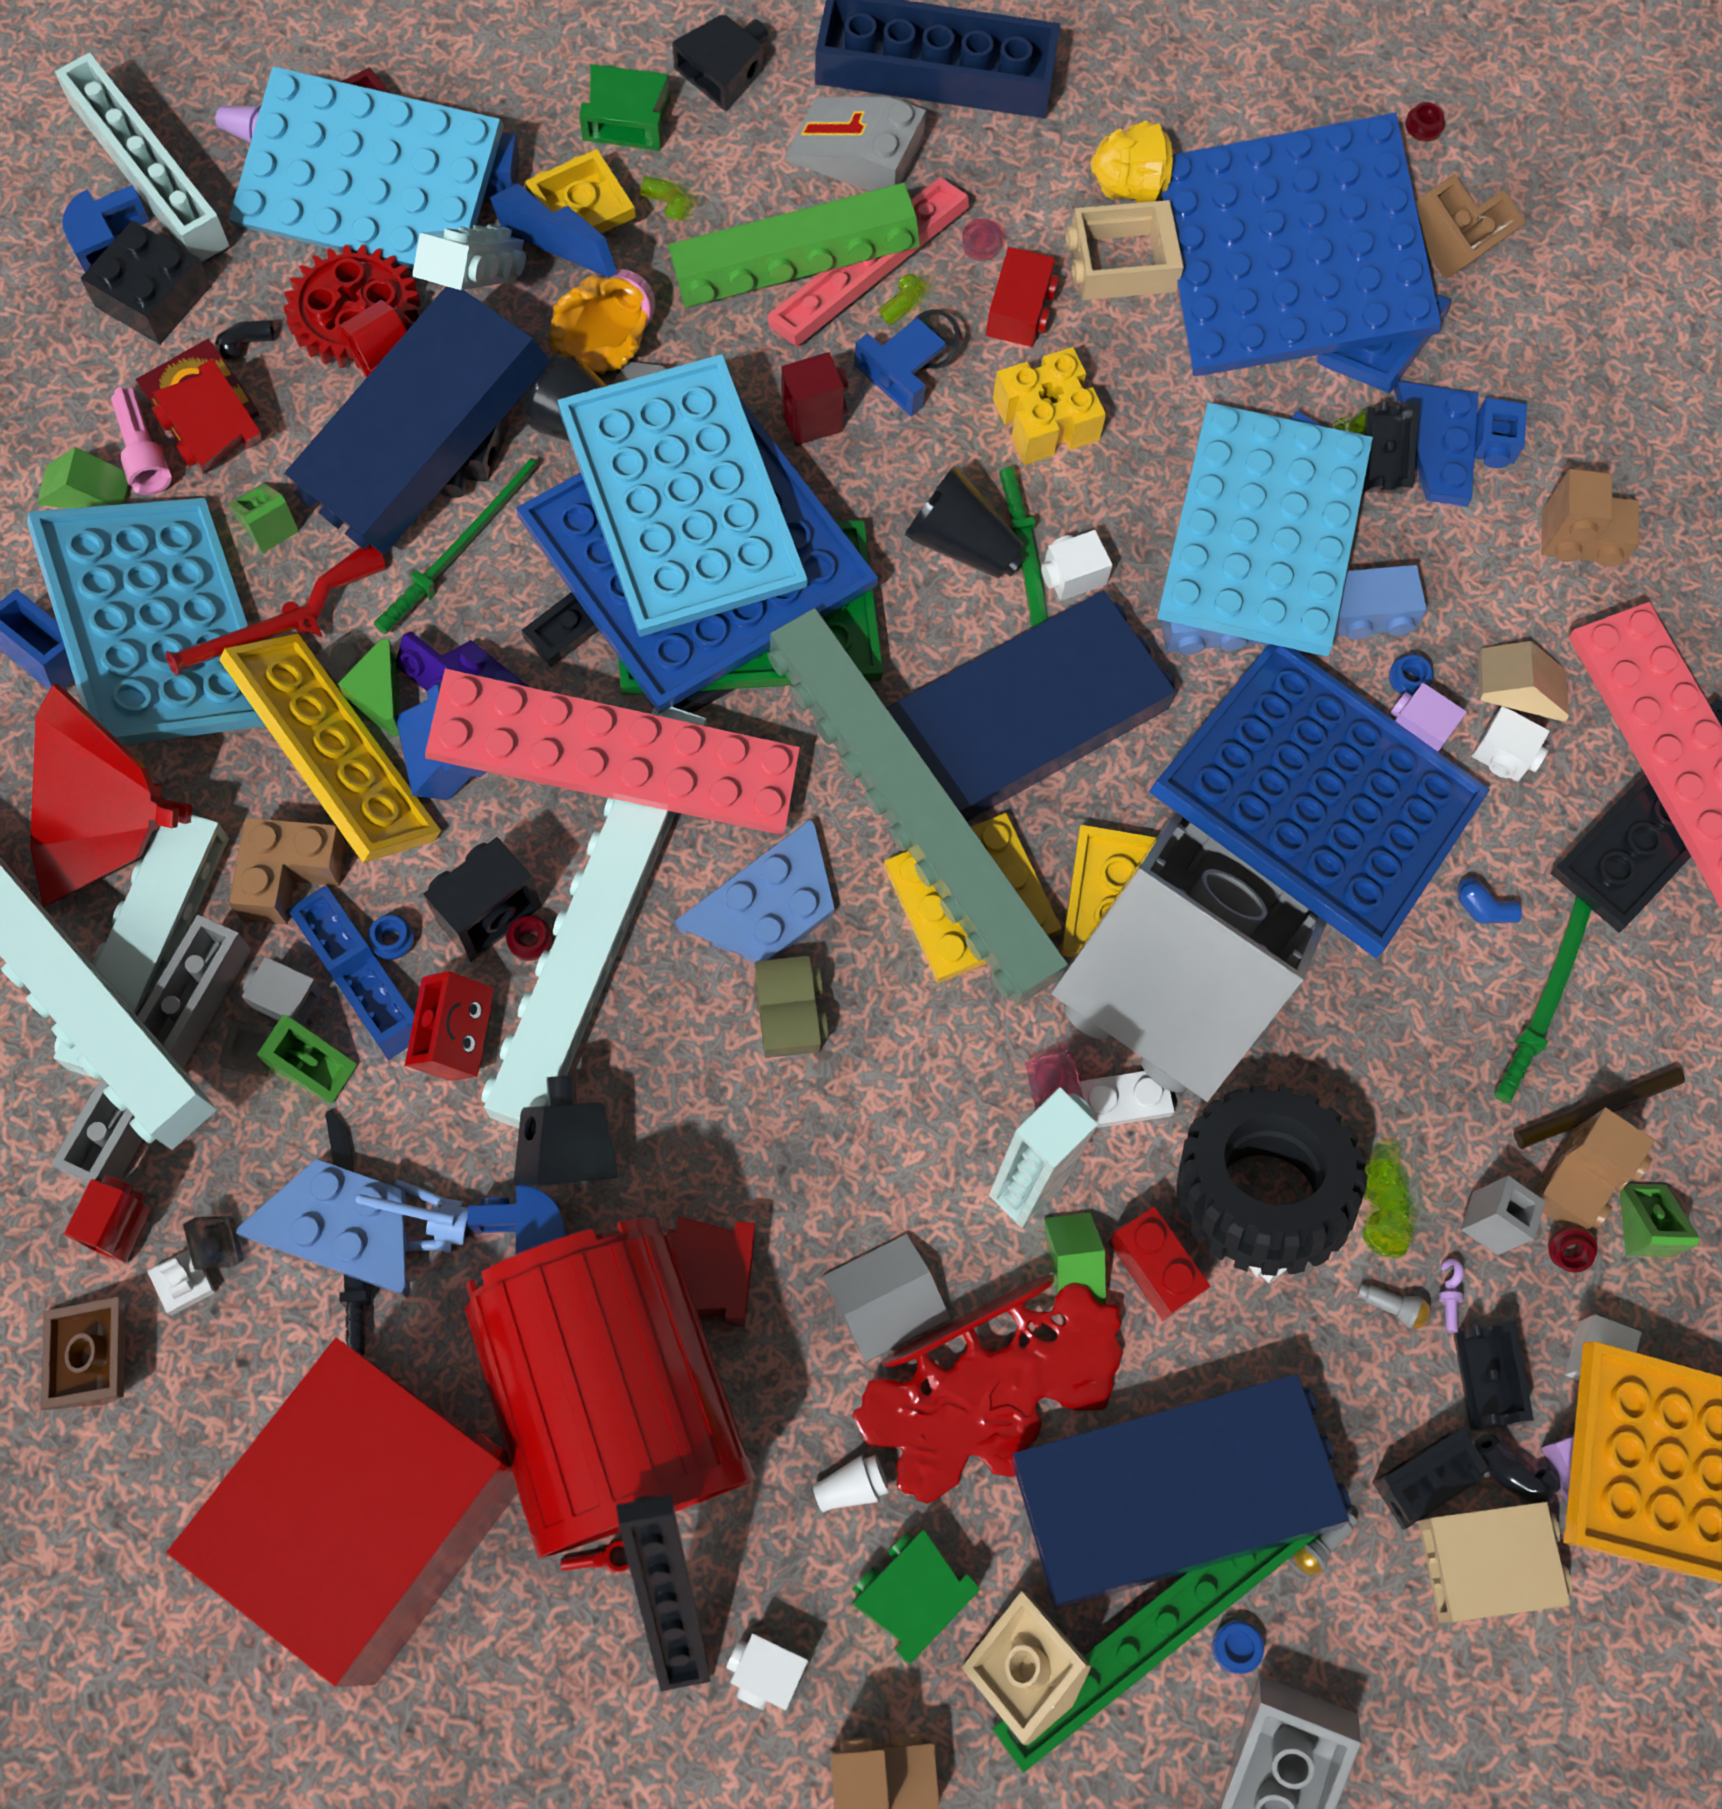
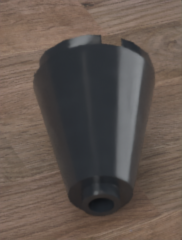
(565, 379)
(966, 528)

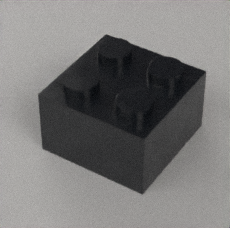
(146, 282)
(482, 897)

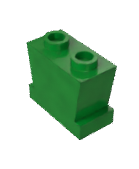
(625, 107)
(913, 1594)

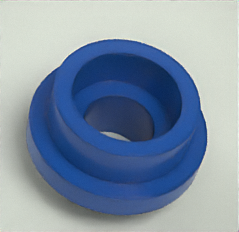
(1410, 664)
(381, 928)

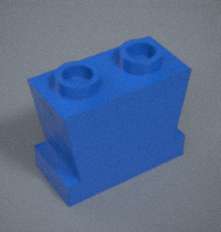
(427, 776)

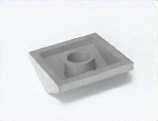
(886, 1297)

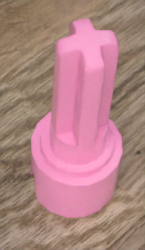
(141, 459)

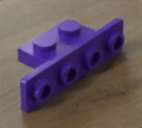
(428, 666)

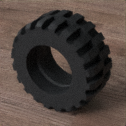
(1283, 1128)

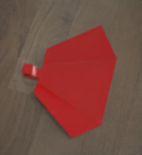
(88, 800)

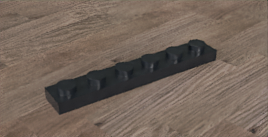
(664, 1590)

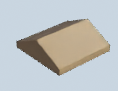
(1523, 680)
(1027, 1669)

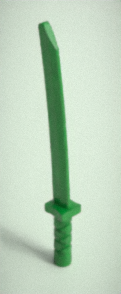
(1023, 528)
(424, 583)
(1532, 1039)

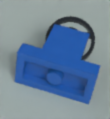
(895, 362)

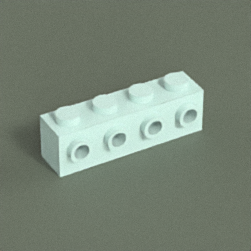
(469, 256)

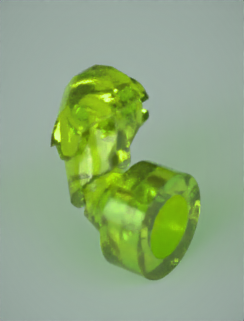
(1389, 1228)

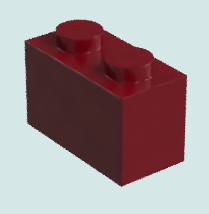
(813, 398)

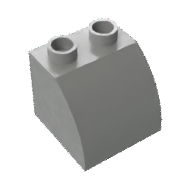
(1190, 961)

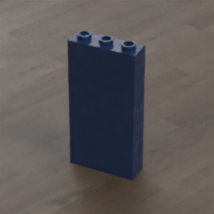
(416, 419)
(1034, 704)
(1180, 1490)

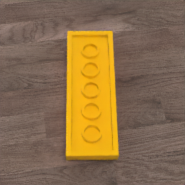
(330, 746)

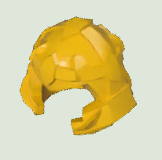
(1134, 163)

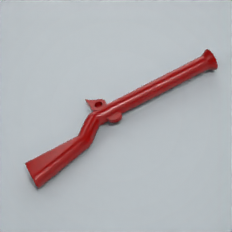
(352, 568)

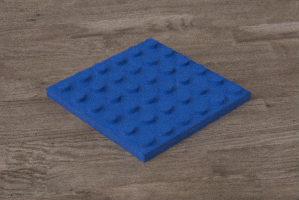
(1299, 246)
(697, 653)
(1322, 795)

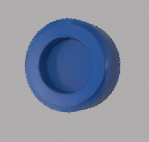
(1237, 1647)

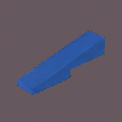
(557, 232)
(355, 970)

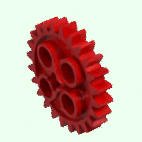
(345, 288)

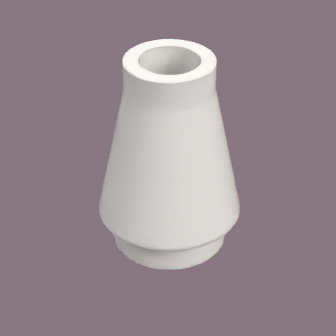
(852, 1485)

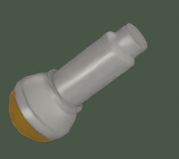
(1410, 1310)
(1315, 1555)

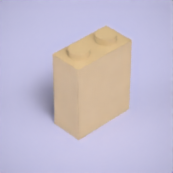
(1495, 1562)

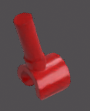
(595, 1560)

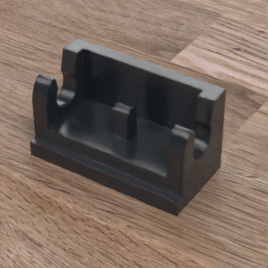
(1392, 447)
(1493, 1376)
(1431, 1477)

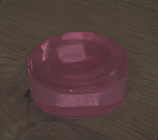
(981, 239)

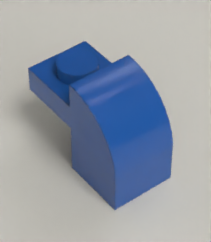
(94, 224)
(533, 1218)

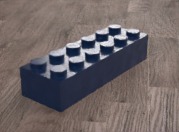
(937, 54)

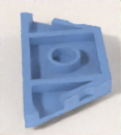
(768, 902)
(324, 1225)

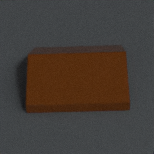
(83, 1354)

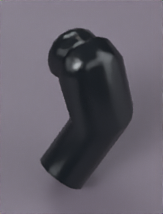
(243, 332)

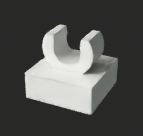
(179, 1283)

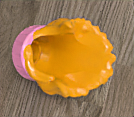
(603, 320)

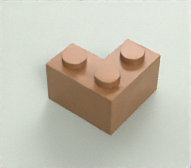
(1459, 230)
(1589, 522)
(276, 856)
(1591, 1165)
(885, 1776)

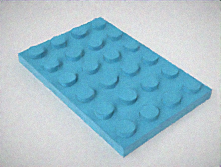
(361, 166)
(681, 495)
(1266, 529)
(128, 591)

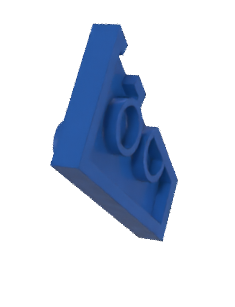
(1381, 363)
(1443, 440)

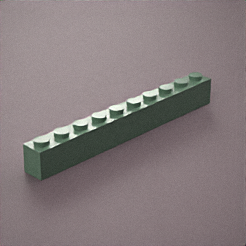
(916, 808)

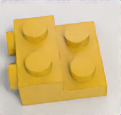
(586, 188)

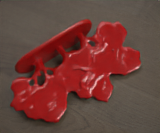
(989, 1396)

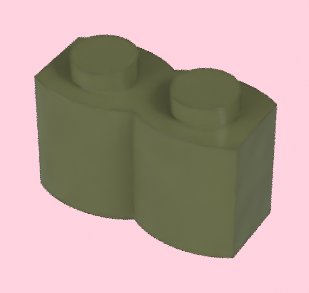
(788, 1006)

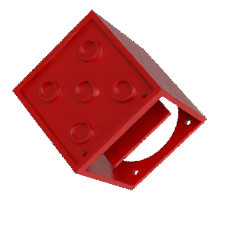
(347, 1518)

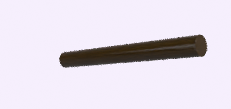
(1613, 1101)

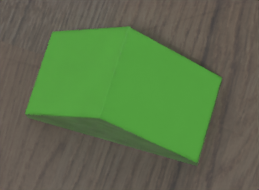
(82, 481)
(264, 516)
(374, 687)
(306, 1059)
(1654, 1222)
(1076, 1253)

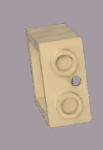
(1125, 221)

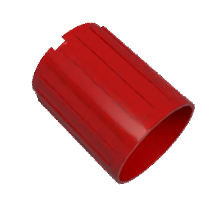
(602, 1382)

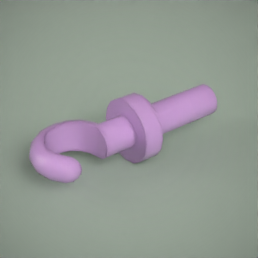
(1451, 1296)

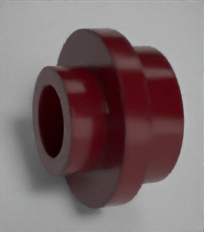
(1425, 121)
(526, 925)
(1573, 1259)

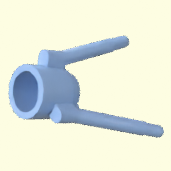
(444, 1222)

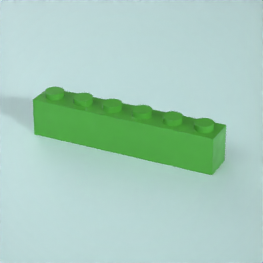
(794, 245)

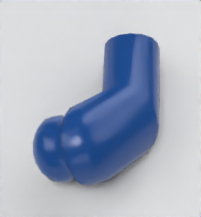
(1484, 907)

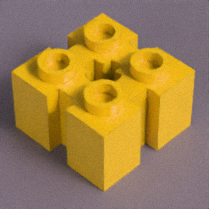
(1048, 405)

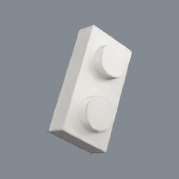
(1126, 1099)

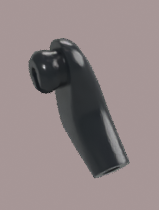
(1513, 1475)

